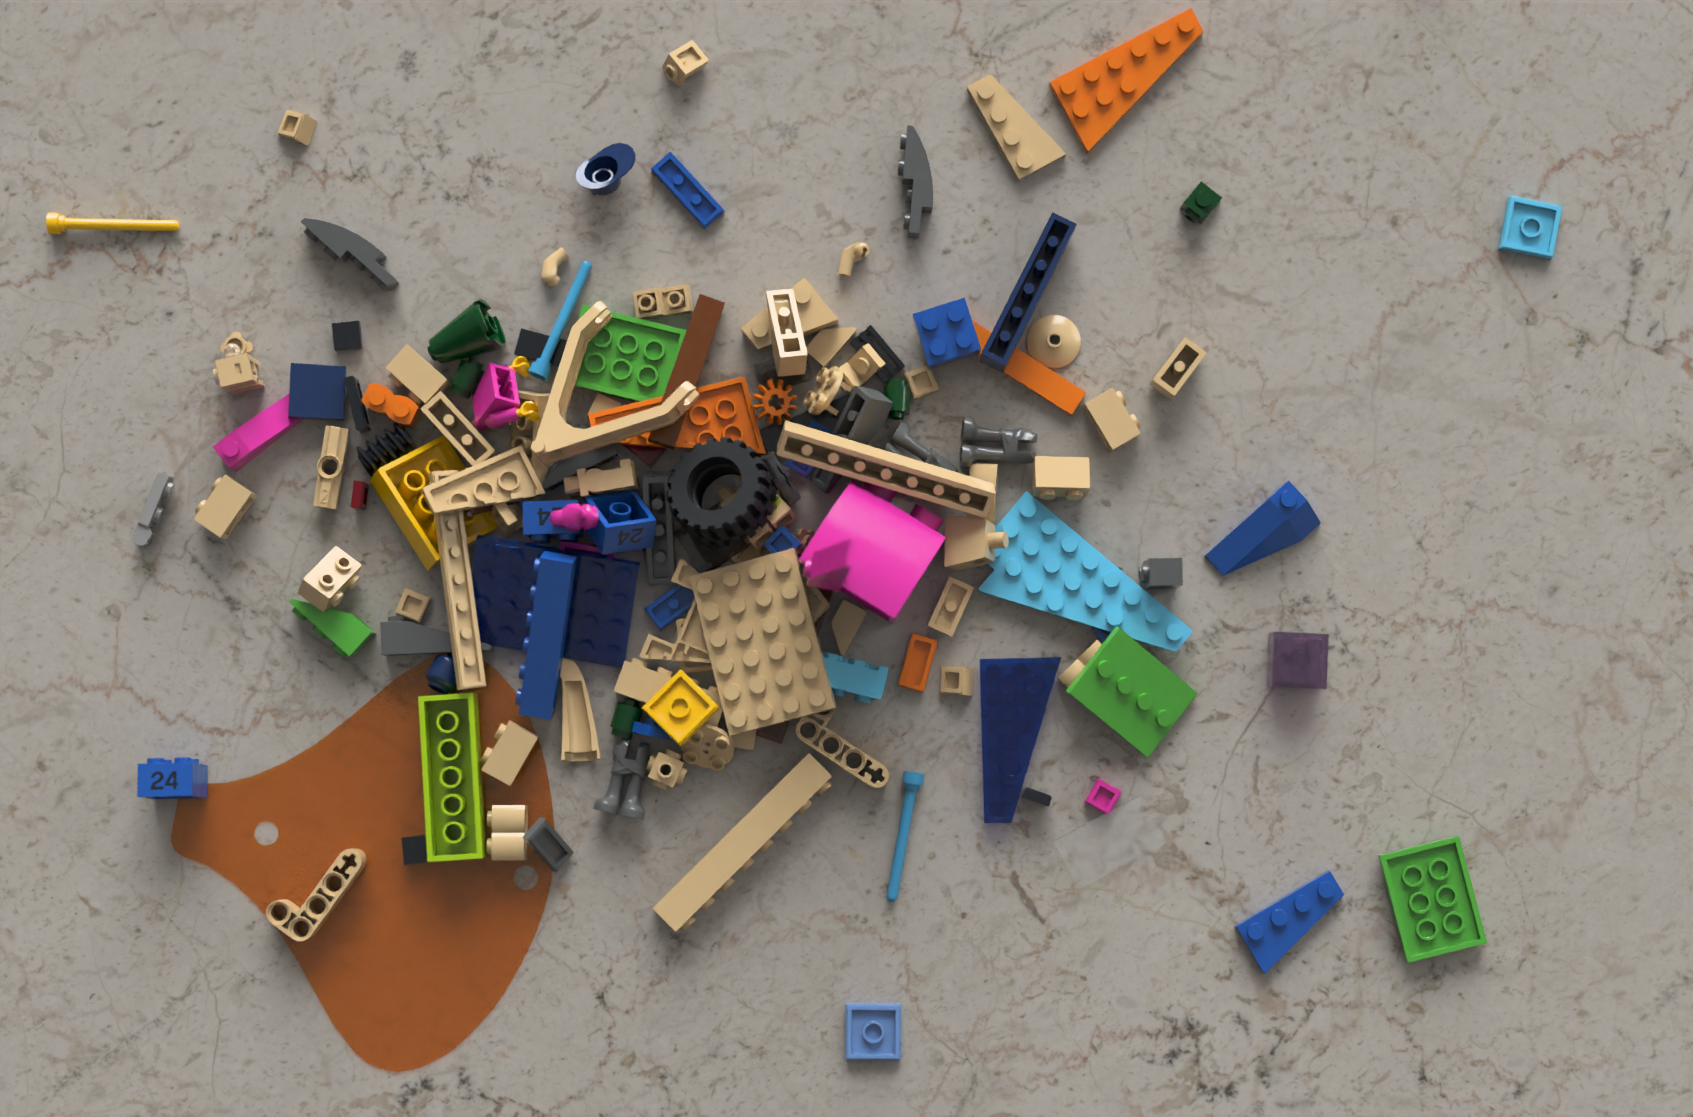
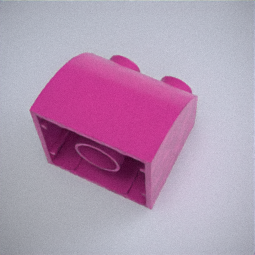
(889, 547)

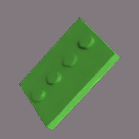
(630, 358)
(1131, 691)
(1432, 899)

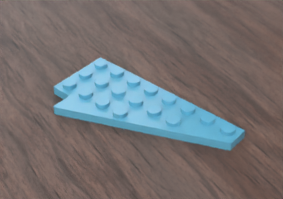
(1068, 578)

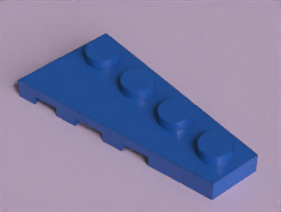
(1284, 922)

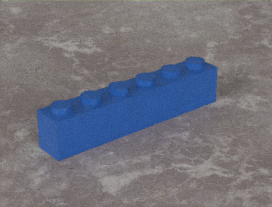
(547, 634)

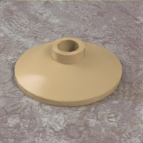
(1053, 355)

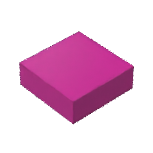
(1102, 796)

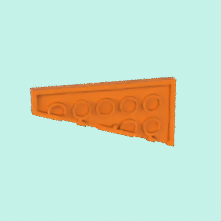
(1112, 83)
(718, 412)

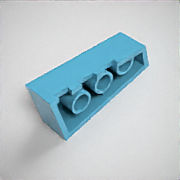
(855, 677)

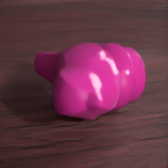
(575, 517)

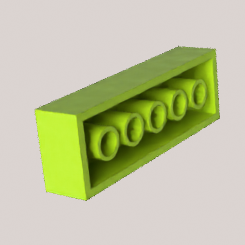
(452, 777)

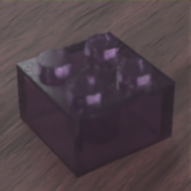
(1297, 660)

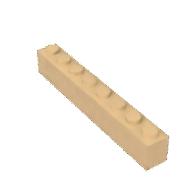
(885, 469)
(743, 842)

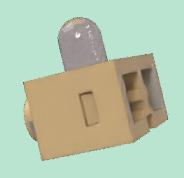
(238, 371)

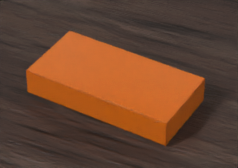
(917, 662)

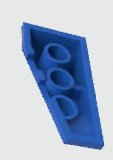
(1272, 526)

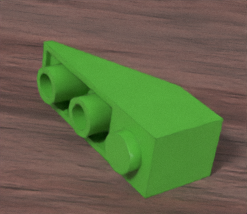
(343, 628)

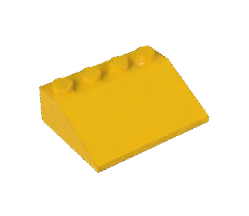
(400, 489)

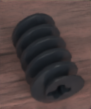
(385, 448)

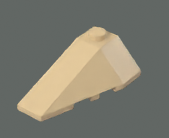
(525, 432)

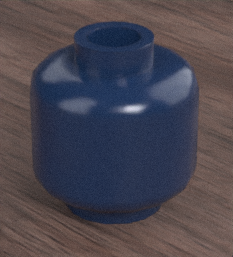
(442, 674)

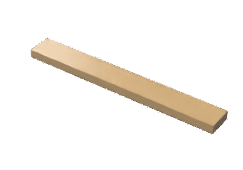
(459, 595)

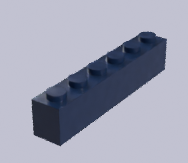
(1027, 292)

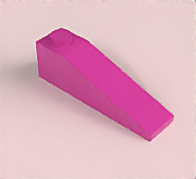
(256, 435)
(830, 565)

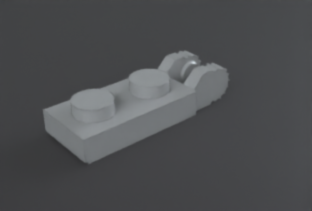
(152, 510)

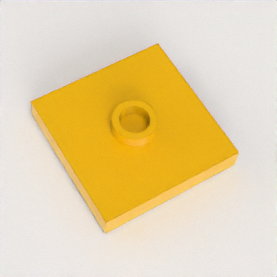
(680, 708)

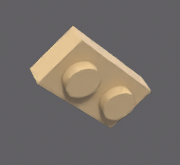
(950, 606)

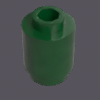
(467, 378)
(899, 393)
(624, 717)

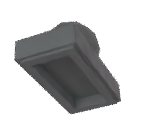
(547, 844)

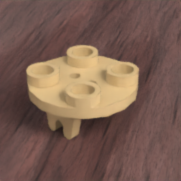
(825, 390)
(712, 754)

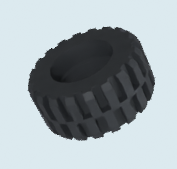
(704, 466)

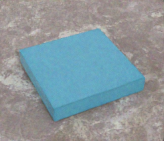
(1530, 227)

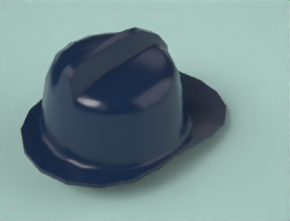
(604, 170)

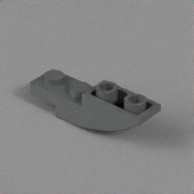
(915, 172)
(344, 243)

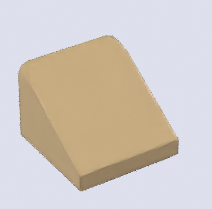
(297, 127)
(957, 681)

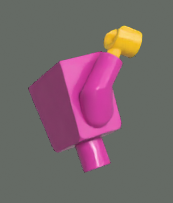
(498, 398)

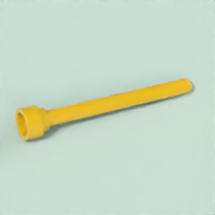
(57, 224)

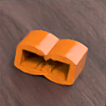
(397, 407)

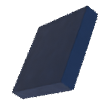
(317, 392)

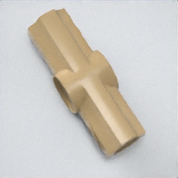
(333, 449)

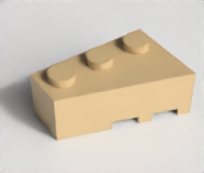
(812, 311)

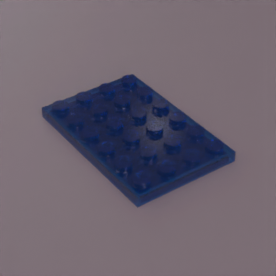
(598, 606)

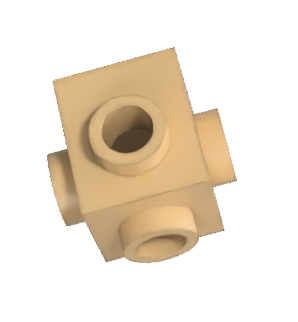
(677, 772)

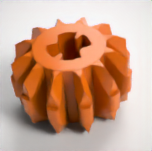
(777, 392)

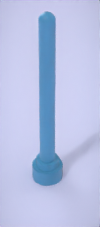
(541, 367)
(912, 783)

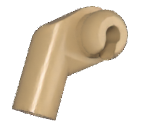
(850, 256)
(550, 266)

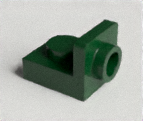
(1200, 203)

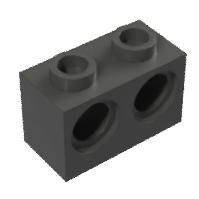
(1161, 573)

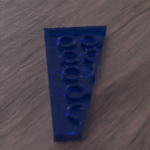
(1012, 712)

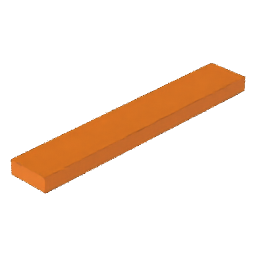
(1037, 377)

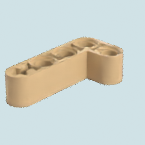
(844, 749)
(323, 891)

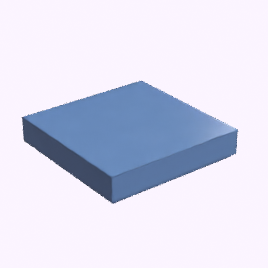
(873, 1031)

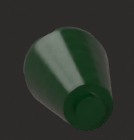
(468, 335)

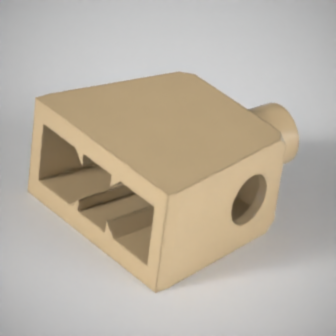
(971, 542)

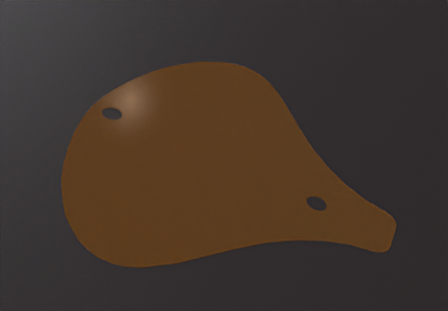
(410, 947)

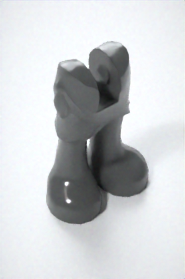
(1007, 438)
(904, 439)
(621, 768)

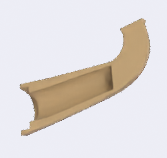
(578, 723)

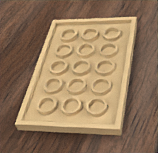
(762, 642)

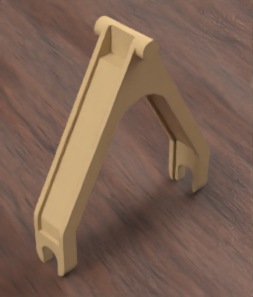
(559, 440)

